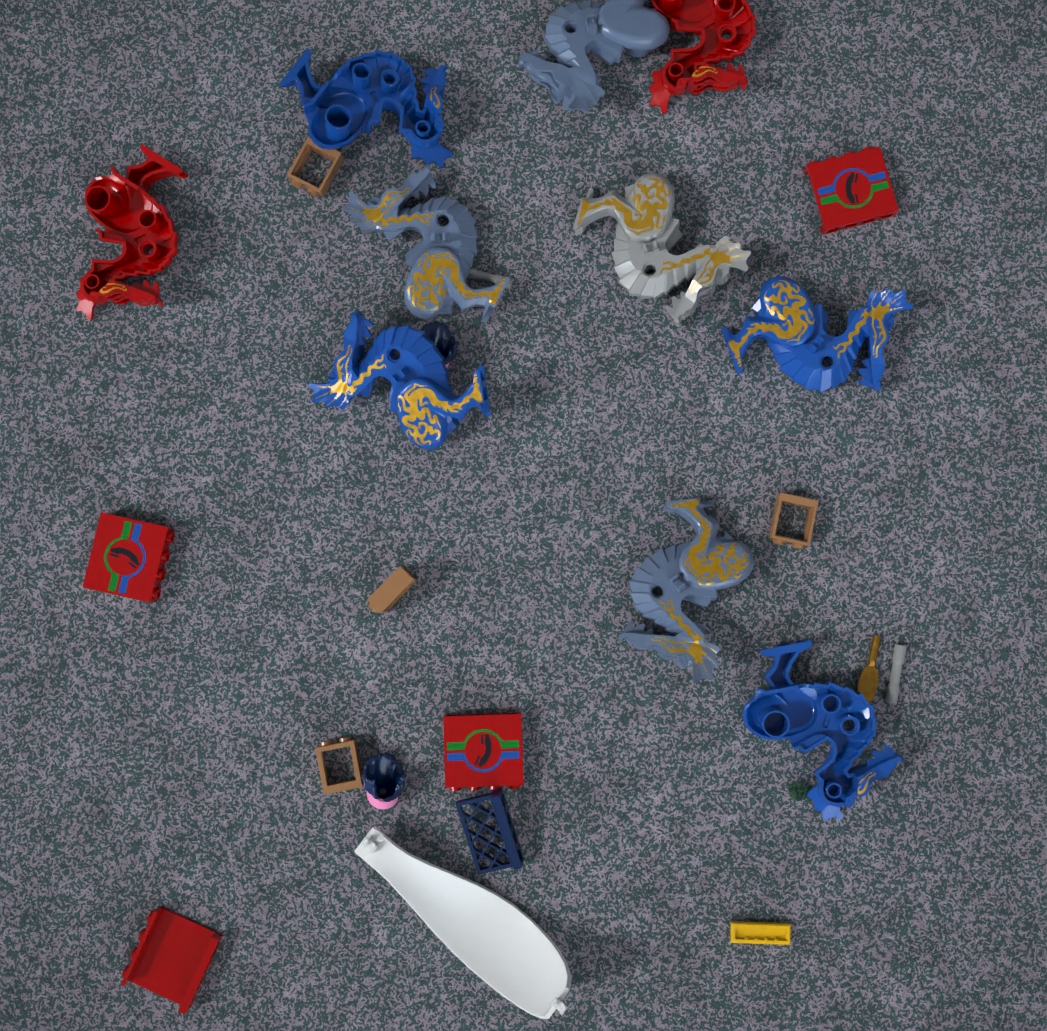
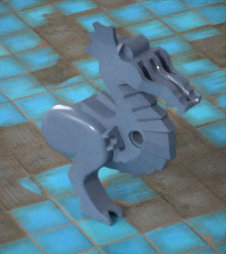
(595, 29)

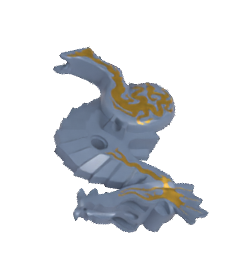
(441, 258)
(688, 575)

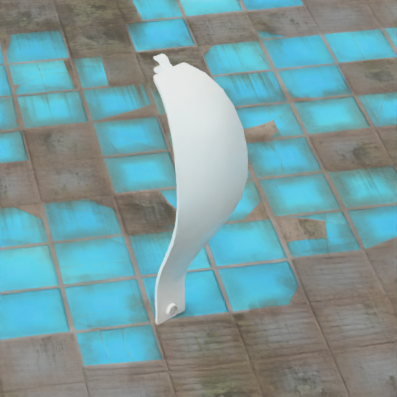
(477, 927)

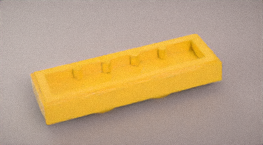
(760, 932)

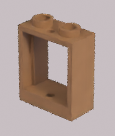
(302, 158)
(798, 501)
(391, 590)
(341, 785)

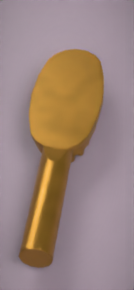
(869, 676)

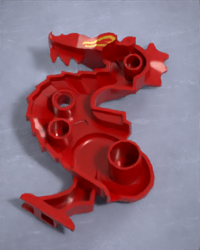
(690, 67)
(137, 224)

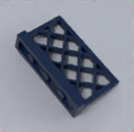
(507, 832)

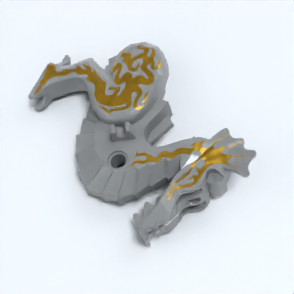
(647, 236)

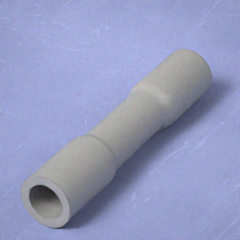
(487, 277)
(893, 686)

